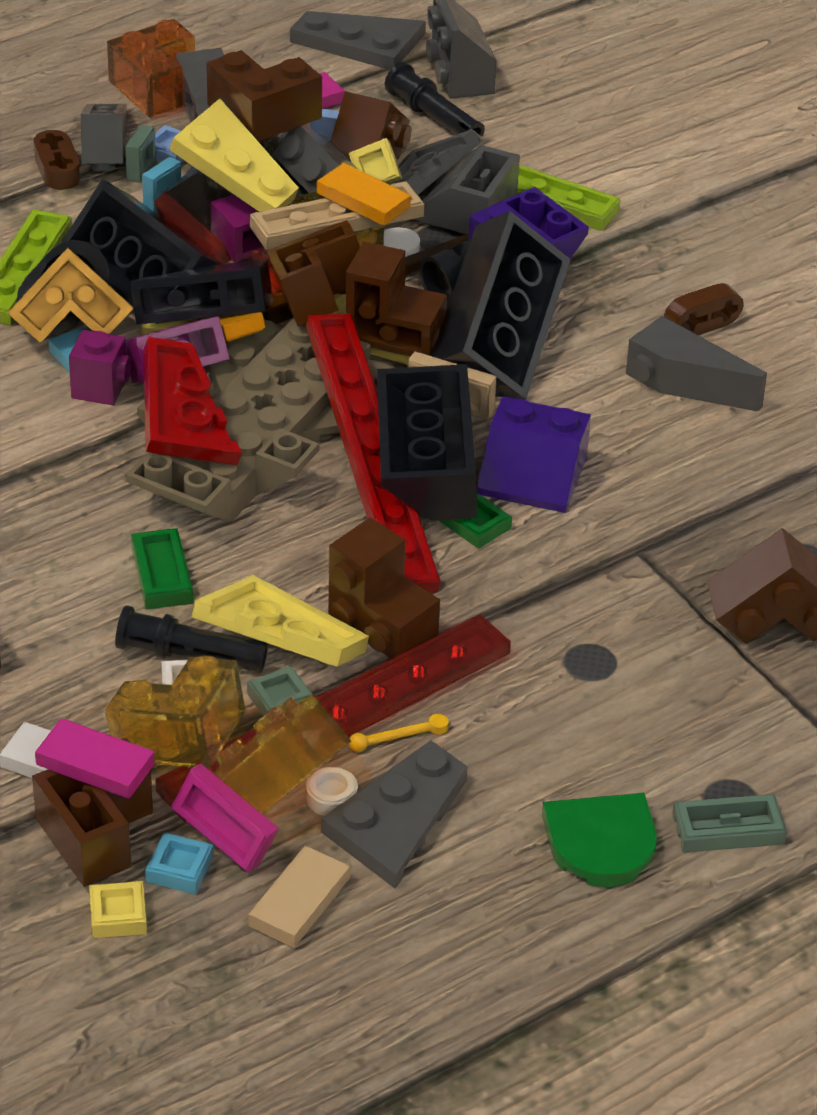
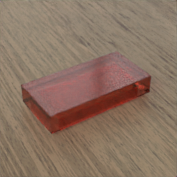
(191, 228)

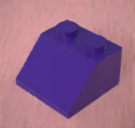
(534, 454)

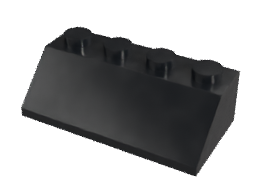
(134, 239)
(503, 303)
(428, 440)

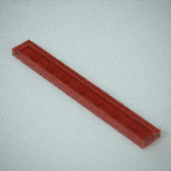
(391, 685)

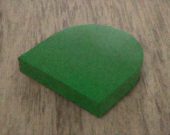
(601, 837)

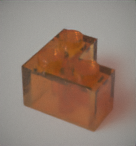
(146, 68)

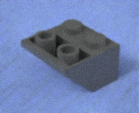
(459, 51)
(308, 157)
(470, 186)

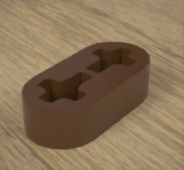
(53, 152)
(706, 308)

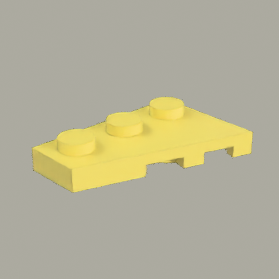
(234, 159)
(280, 619)

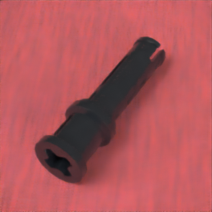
(422, 96)
(169, 637)

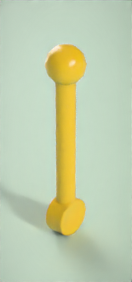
(437, 725)

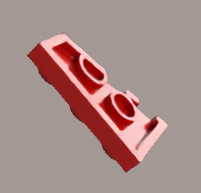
(179, 407)

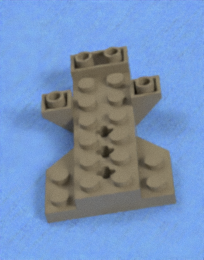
(272, 410)

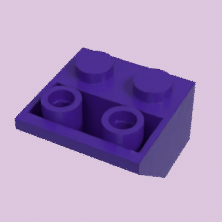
(542, 215)

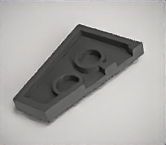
(359, 37)
(429, 162)
(396, 811)

